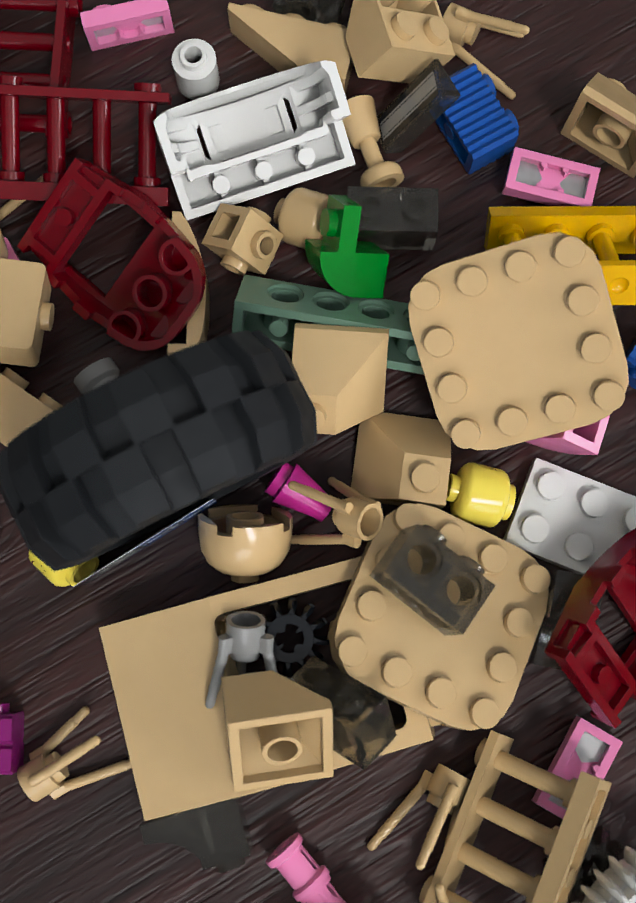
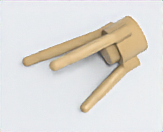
(464, 28)
(354, 516)
(47, 771)
(446, 792)

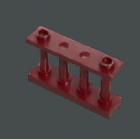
(59, 43)
(145, 95)

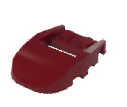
(156, 288)
(580, 645)

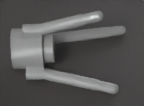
(243, 641)

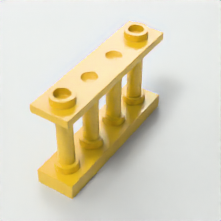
(602, 228)

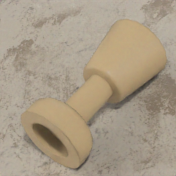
(363, 134)

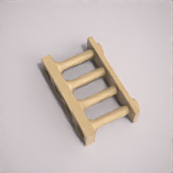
(562, 844)

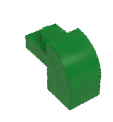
(339, 259)

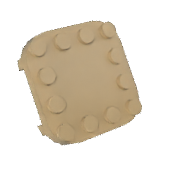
(519, 342)
(448, 678)

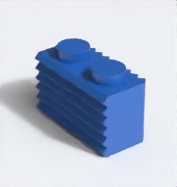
(476, 121)

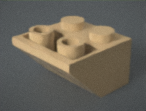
(396, 38)

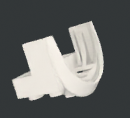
(253, 138)

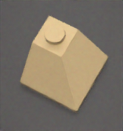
(605, 123)
(341, 372)
(402, 460)
(276, 731)

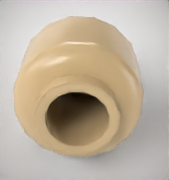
(300, 216)

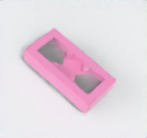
(126, 23)
(550, 179)
(583, 749)

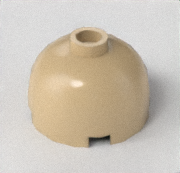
(245, 541)

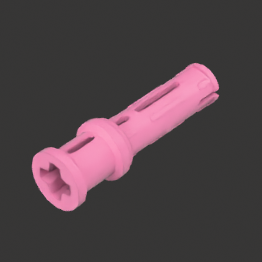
(303, 873)

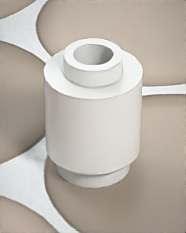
(195, 68)

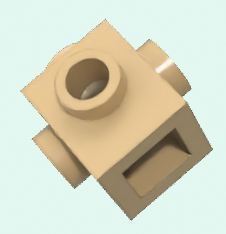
(243, 239)

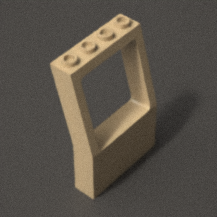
(161, 686)

